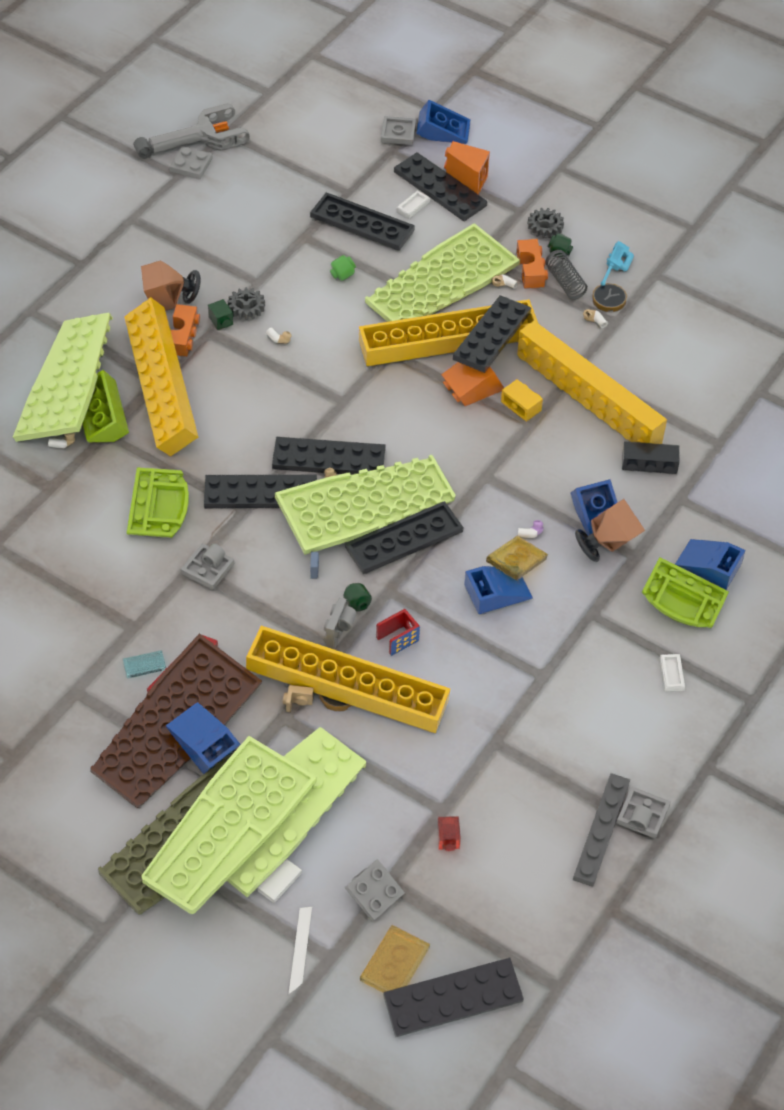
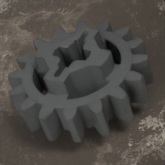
(545, 222)
(246, 303)

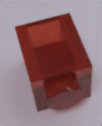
(448, 833)

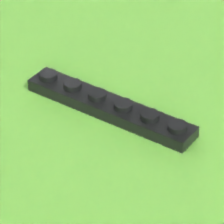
(601, 830)

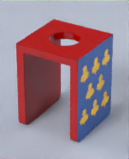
(392, 624)

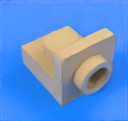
(298, 695)

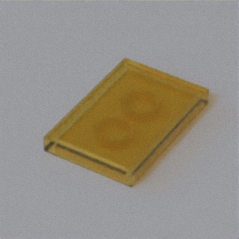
(516, 557)
(394, 960)

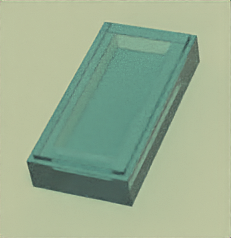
(144, 664)

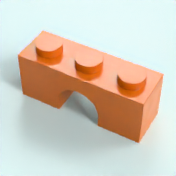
(533, 264)
(185, 319)

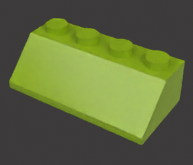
(105, 414)

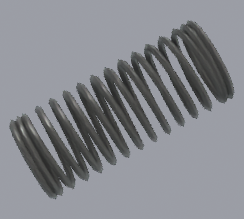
(560, 264)

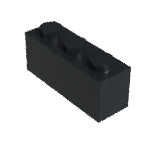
(650, 457)

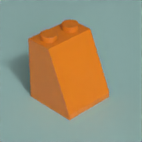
(467, 165)
(471, 384)

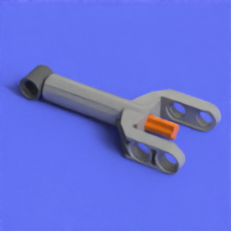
(202, 131)

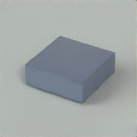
(314, 566)

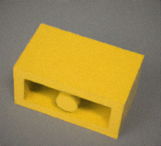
(521, 400)

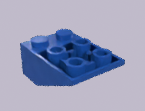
(712, 560)
(494, 589)
(203, 737)

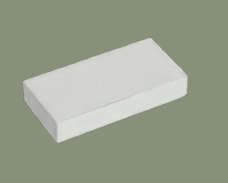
(413, 204)
(672, 672)
(279, 881)

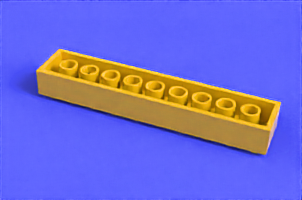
(423, 335)
(161, 377)
(590, 385)
(348, 679)

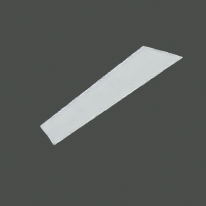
(300, 948)

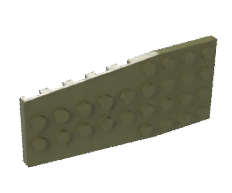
(127, 866)

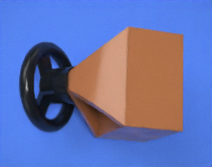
(166, 284)
(610, 529)

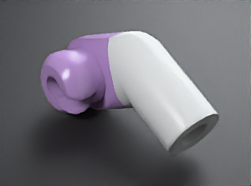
(532, 532)

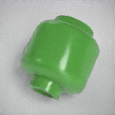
(342, 268)

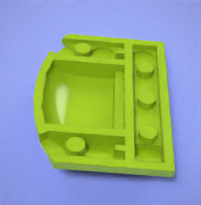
(158, 502)
(684, 595)

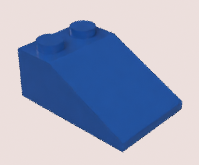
(442, 124)
(592, 501)

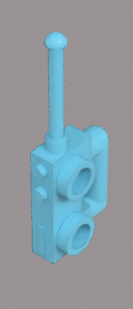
(614, 260)

